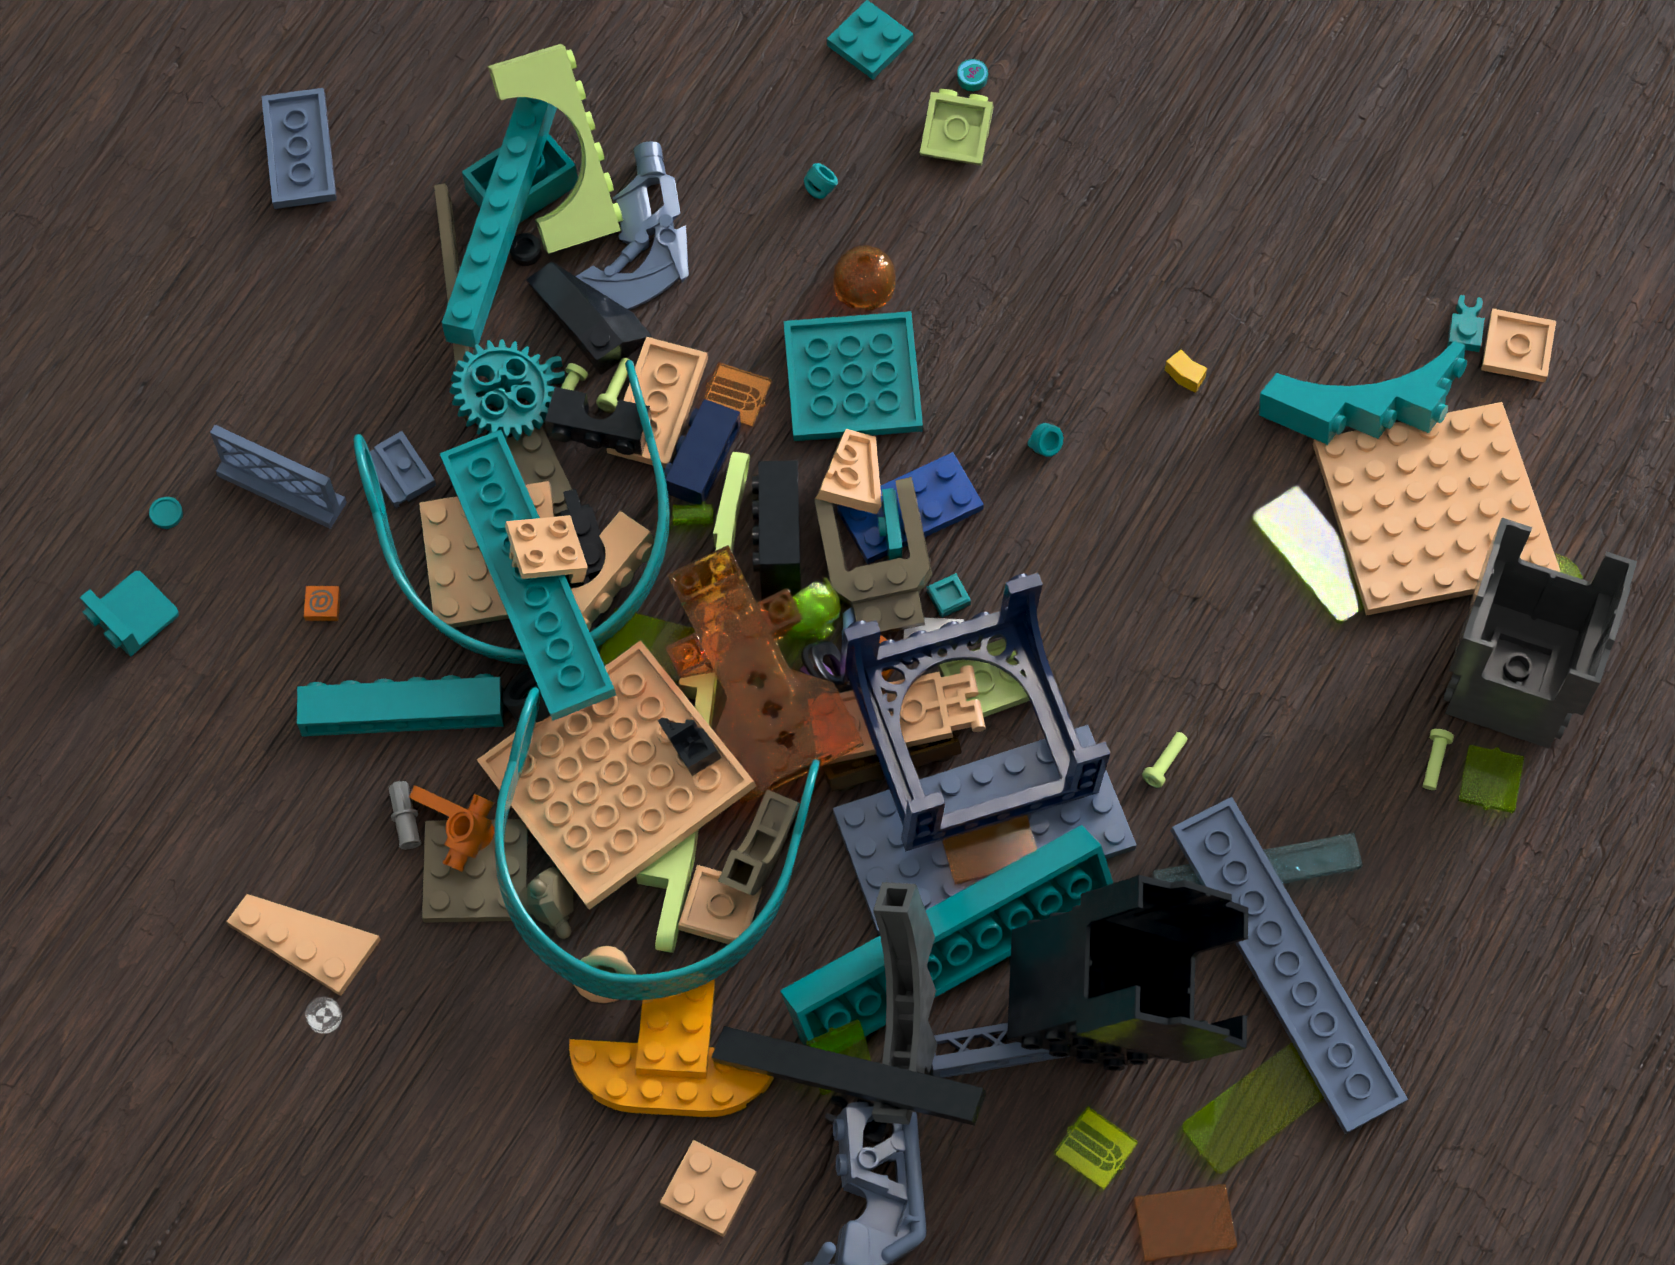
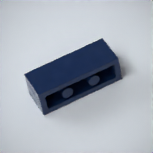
(702, 452)

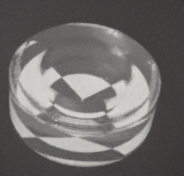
(323, 1015)

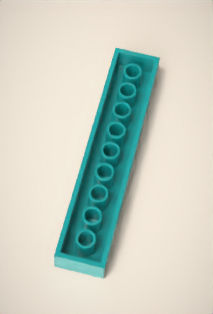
(969, 934)

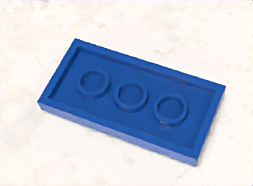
(942, 498)

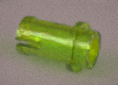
(693, 514)

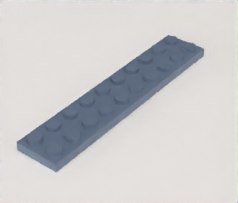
(1292, 968)

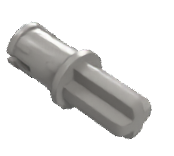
(404, 815)

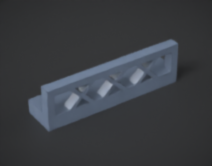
(982, 1059)

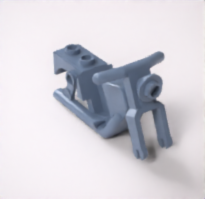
(894, 1210)

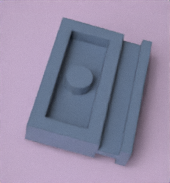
(400, 469)

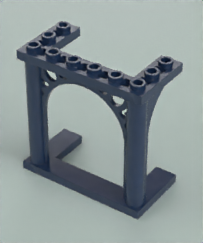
(1017, 623)

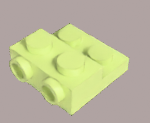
(956, 127)

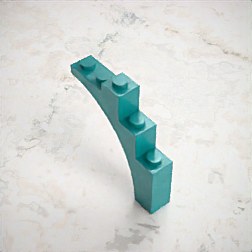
(1369, 408)

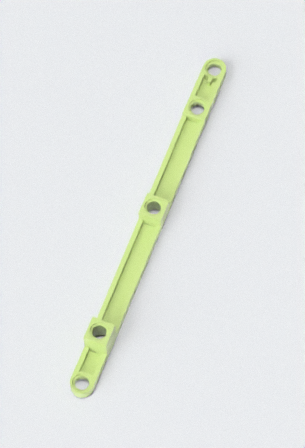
(676, 866)

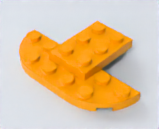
(670, 1064)

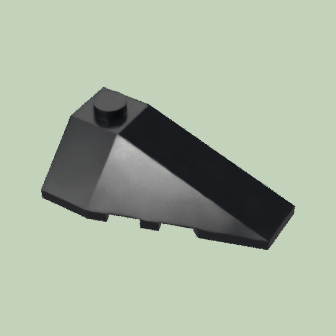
(590, 318)

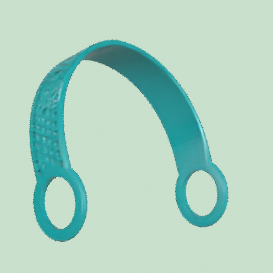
(600, 634)
(613, 984)

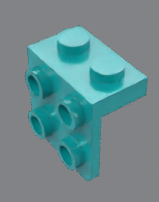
(130, 612)

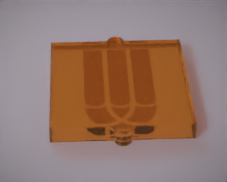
(738, 391)

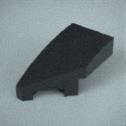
(691, 744)

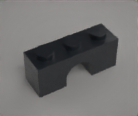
(569, 421)

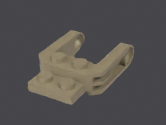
(883, 589)

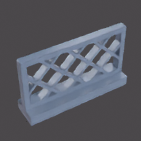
(277, 478)

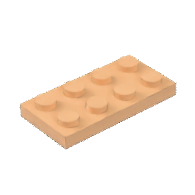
(668, 384)

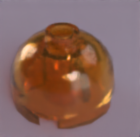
(864, 278)

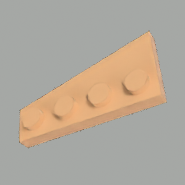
(310, 943)

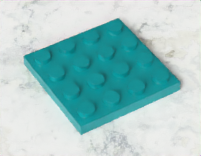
(852, 375)

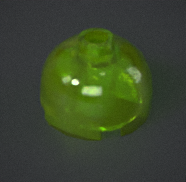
(819, 609)

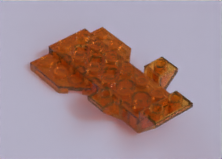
(740, 644)

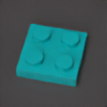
(869, 39)

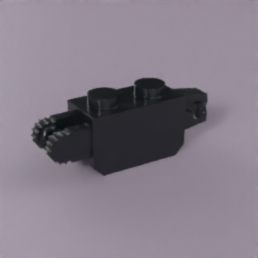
(587, 533)

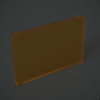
(988, 849)
(1185, 1222)

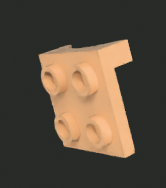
(546, 548)

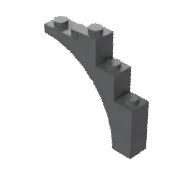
(909, 986)

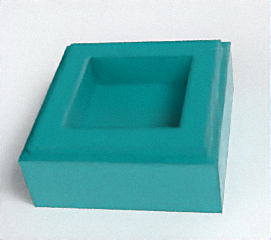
(948, 595)

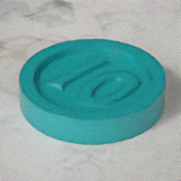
(166, 512)

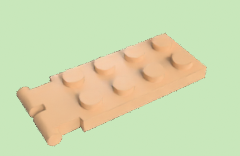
(928, 712)

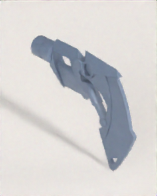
(669, 253)

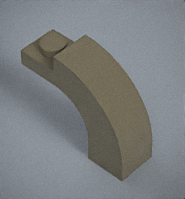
(756, 857)

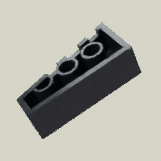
(778, 527)

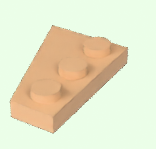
(853, 474)

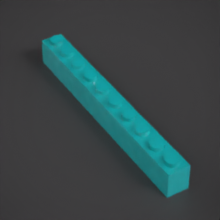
(497, 221)

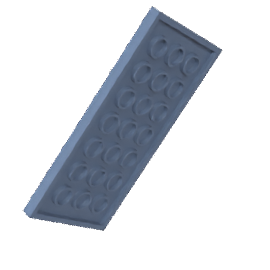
(874, 829)

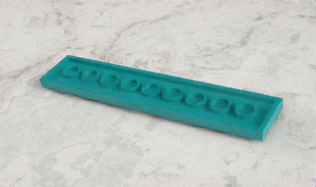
(539, 608)

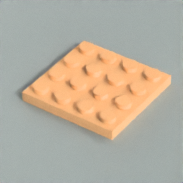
(456, 569)

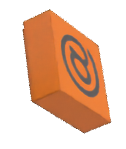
(322, 603)

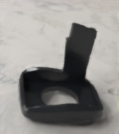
(813, 662)

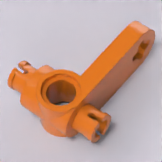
(466, 828)

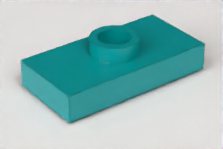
(889, 524)

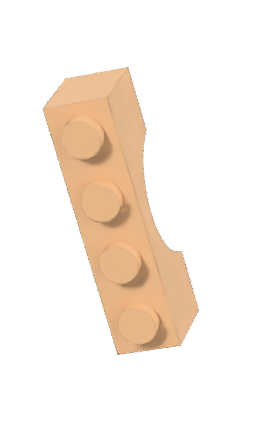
(626, 548)

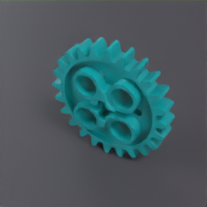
(493, 365)

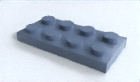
(298, 148)

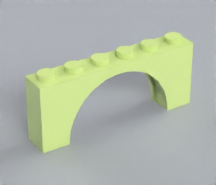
(588, 208)

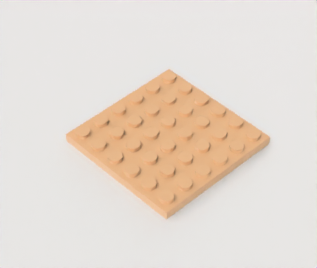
(1427, 505)
(609, 785)

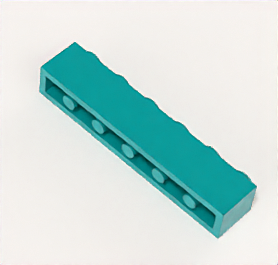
(400, 705)

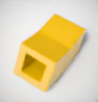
(1185, 371)

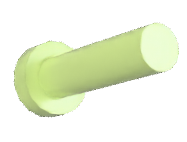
(575, 374)
(609, 400)
(1440, 740)
(1155, 775)

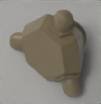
(550, 900)

